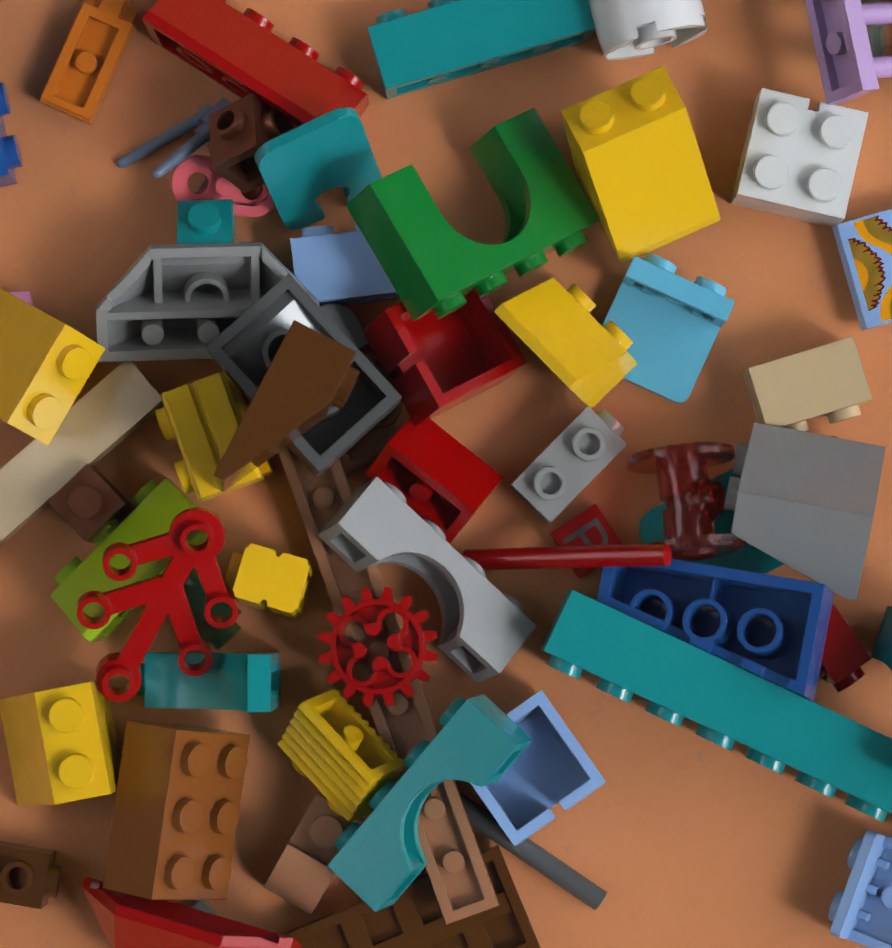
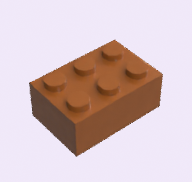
(176, 811)

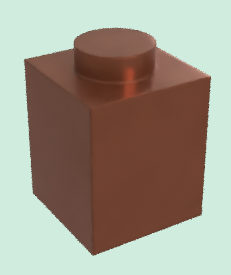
(89, 502)

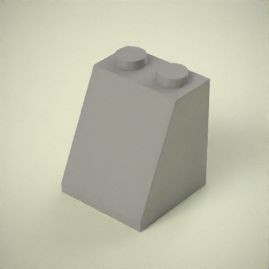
(807, 502)

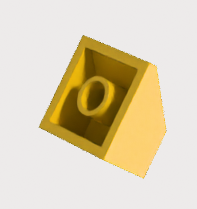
(569, 339)

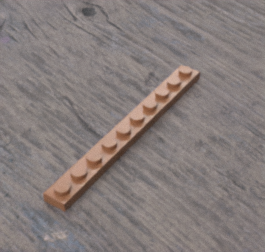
(443, 823)

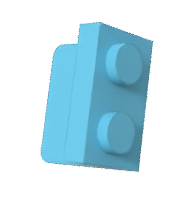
(669, 324)

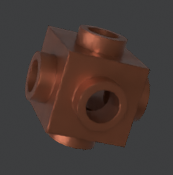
(237, 135)

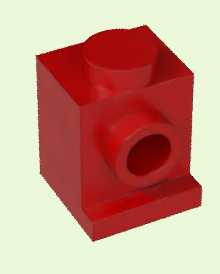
(842, 654)

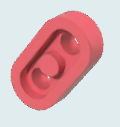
(217, 188)

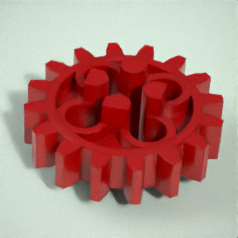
(371, 615)

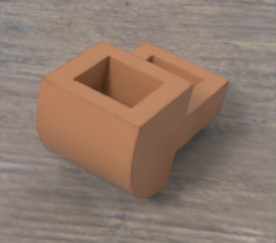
(302, 869)

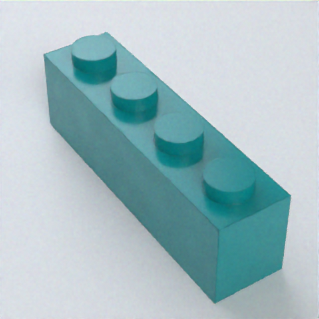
(471, 37)

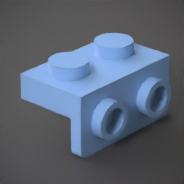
(865, 906)

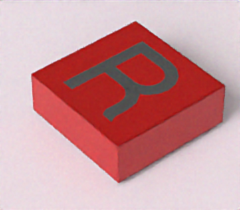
(585, 530)

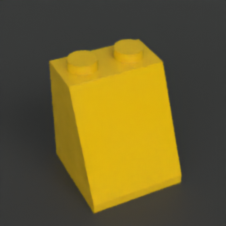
(640, 164)
(40, 367)
(61, 744)

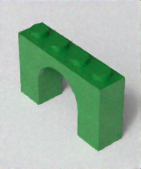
(439, 266)

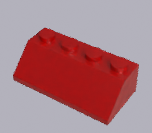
(250, 59)

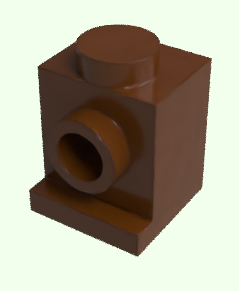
(42, 873)

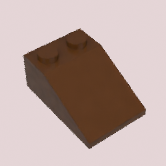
(292, 398)

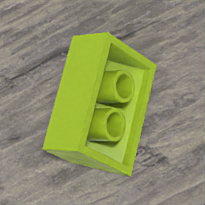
(153, 515)

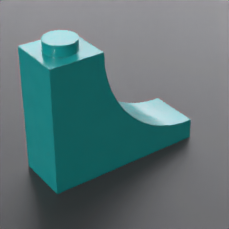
(232, 683)

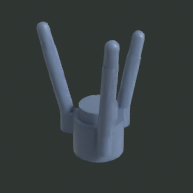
(199, 121)

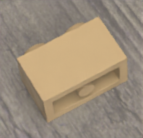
(809, 386)

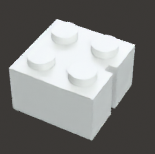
(799, 158)

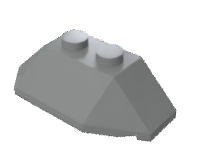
(183, 299)

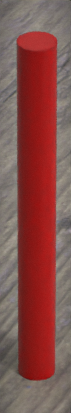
(571, 556)

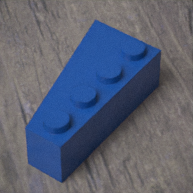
(741, 616)

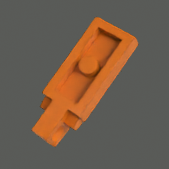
(90, 58)

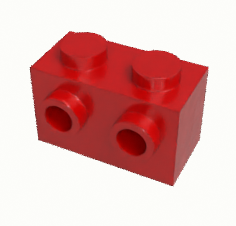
(435, 475)

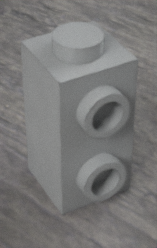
(570, 463)

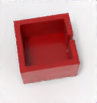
(446, 357)

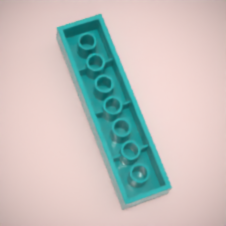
(724, 701)

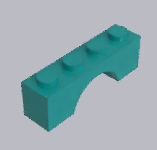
(385, 851)

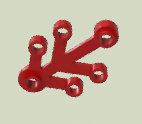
(162, 596)

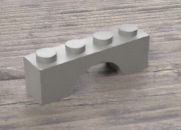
(478, 621)

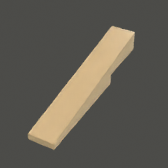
(85, 436)

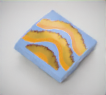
(867, 264)

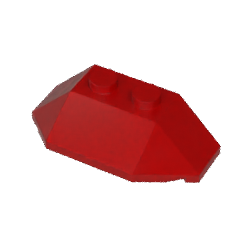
(149, 923)

